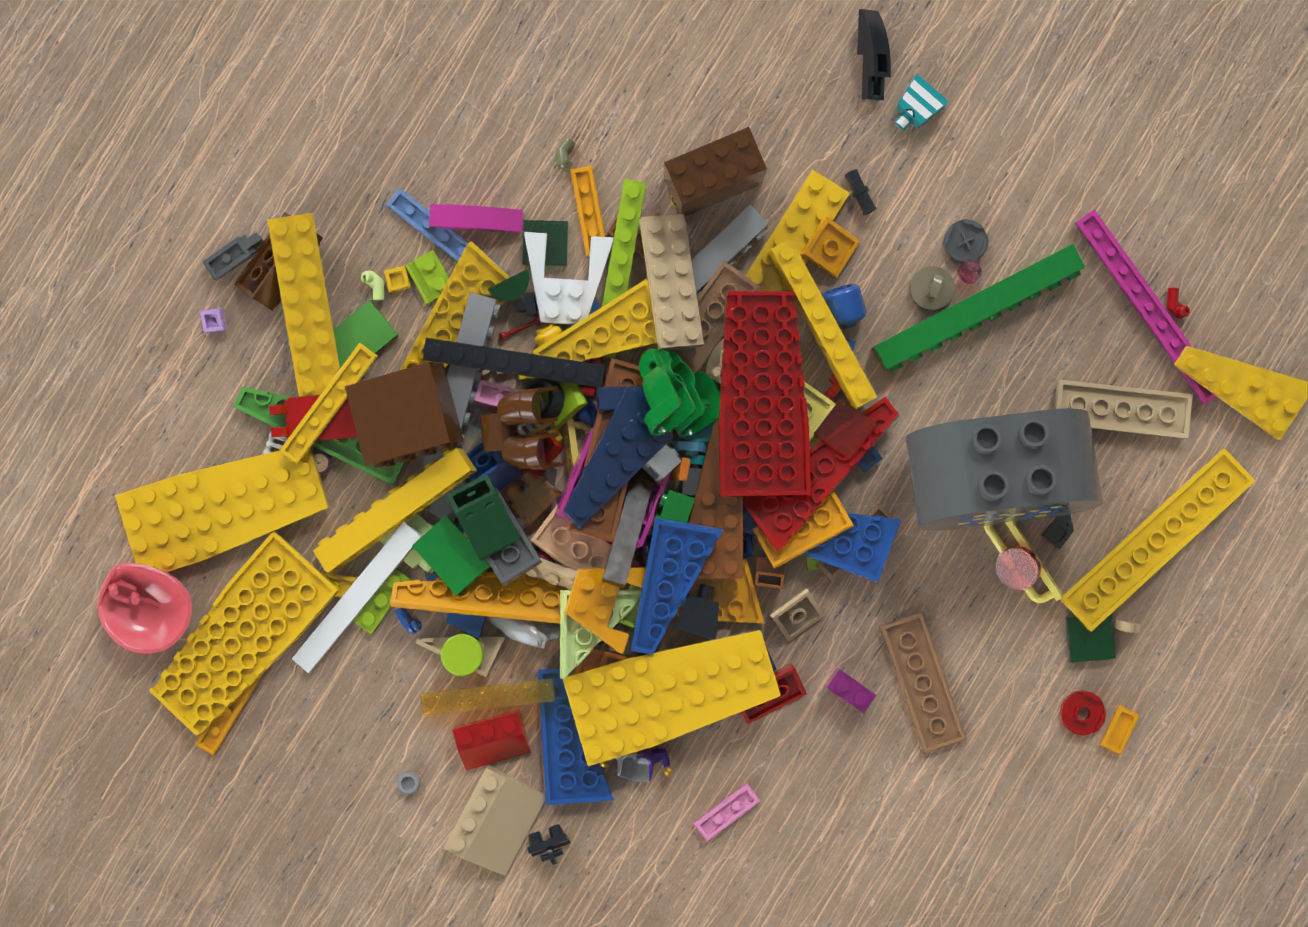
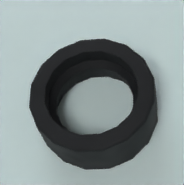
(556, 397)

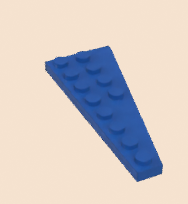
(856, 550)

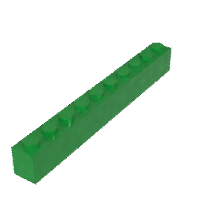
(978, 307)

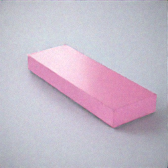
(727, 812)

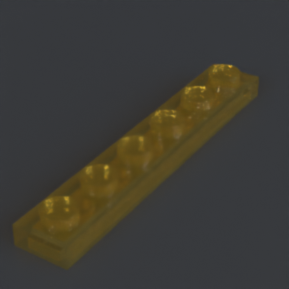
(487, 697)

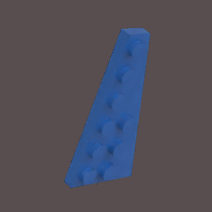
(671, 569)

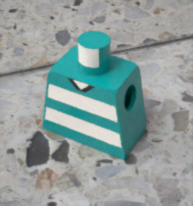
(918, 104)

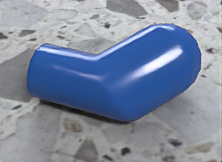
(410, 625)

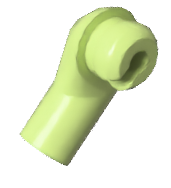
(375, 282)

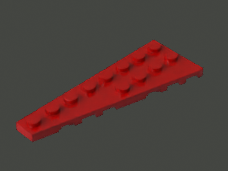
(785, 515)

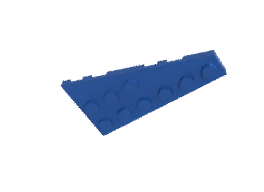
(565, 766)

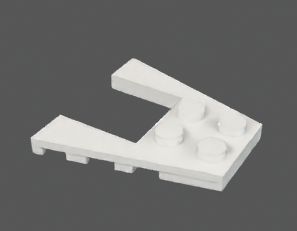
(565, 299)

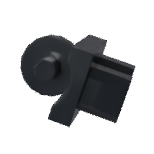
(557, 840)

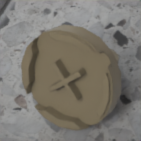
(932, 288)

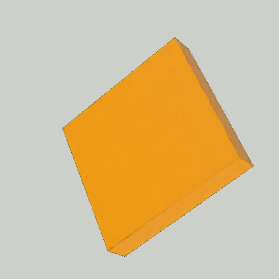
(830, 247)

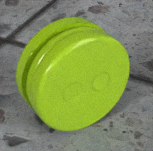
(462, 654)

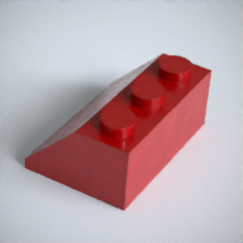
(491, 740)

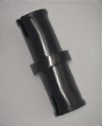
(860, 192)

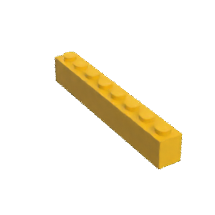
(822, 324)
(394, 510)

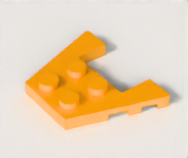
(593, 602)

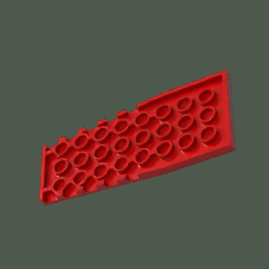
(762, 398)

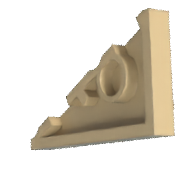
(490, 644)

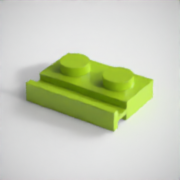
(428, 276)

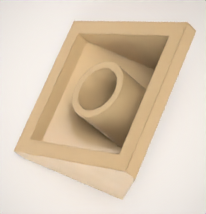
(796, 614)

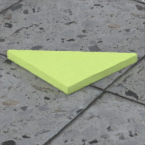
(576, 640)

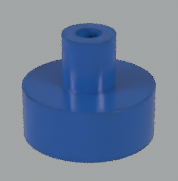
(587, 413)

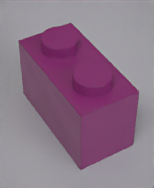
(850, 690)

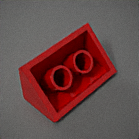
(790, 690)

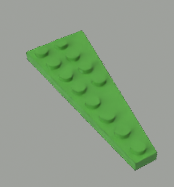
(348, 450)

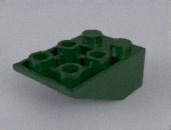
(483, 516)

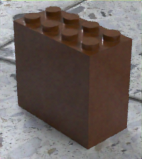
(714, 172)
(404, 415)

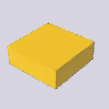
(397, 279)

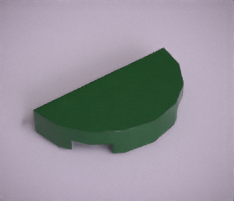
(512, 287)

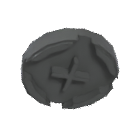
(965, 241)

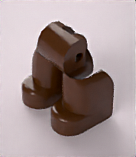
(500, 430)

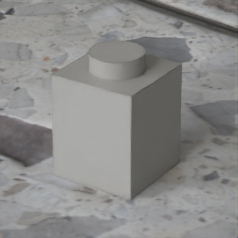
(662, 463)

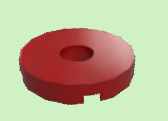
(1070, 708)

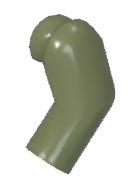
(562, 156)

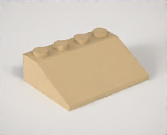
(495, 821)

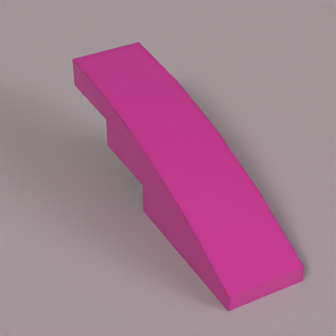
(475, 218)

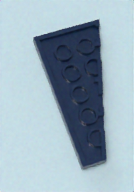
(615, 459)

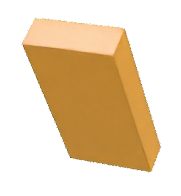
(1119, 729)

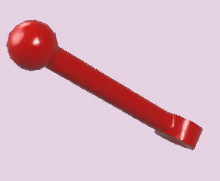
(536, 321)

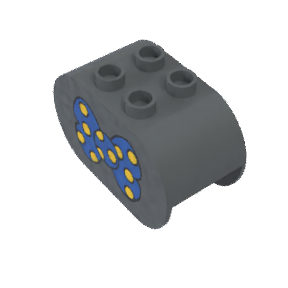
(1004, 469)

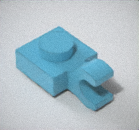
(690, 448)

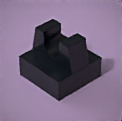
(528, 305)

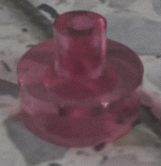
(969, 271)

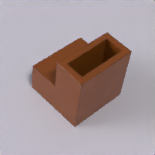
(766, 575)

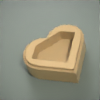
(1127, 626)

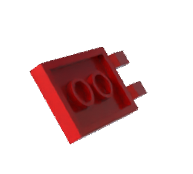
(296, 408)

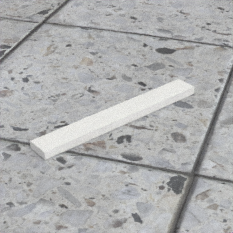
(356, 597)

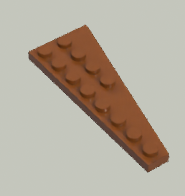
(721, 513)

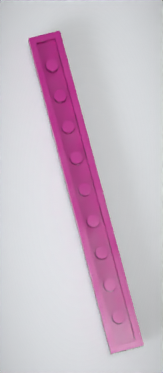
(1138, 293)

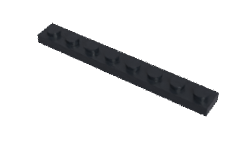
(514, 362)

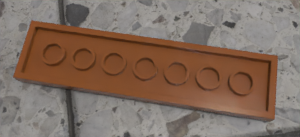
(605, 521)

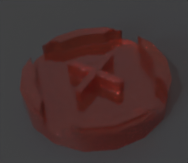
(1018, 568)

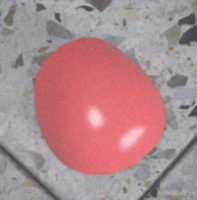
(144, 608)

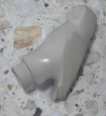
(527, 632)

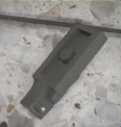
(232, 255)

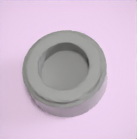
(408, 782)

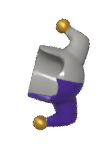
(640, 764)

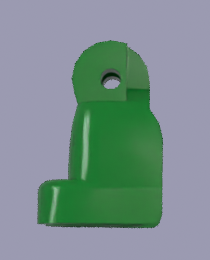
(677, 395)

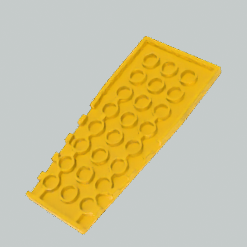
(218, 508)
(244, 633)
(668, 694)

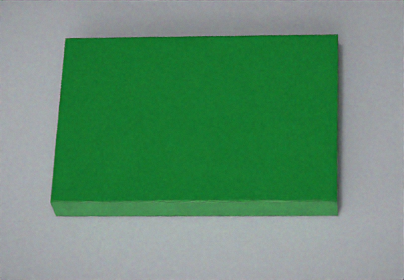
(451, 555)

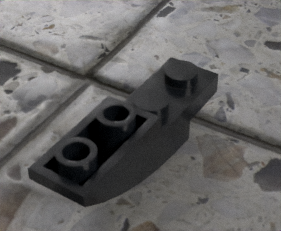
(876, 54)

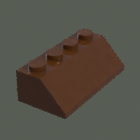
(260, 275)

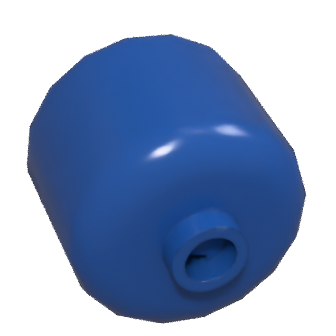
(846, 304)

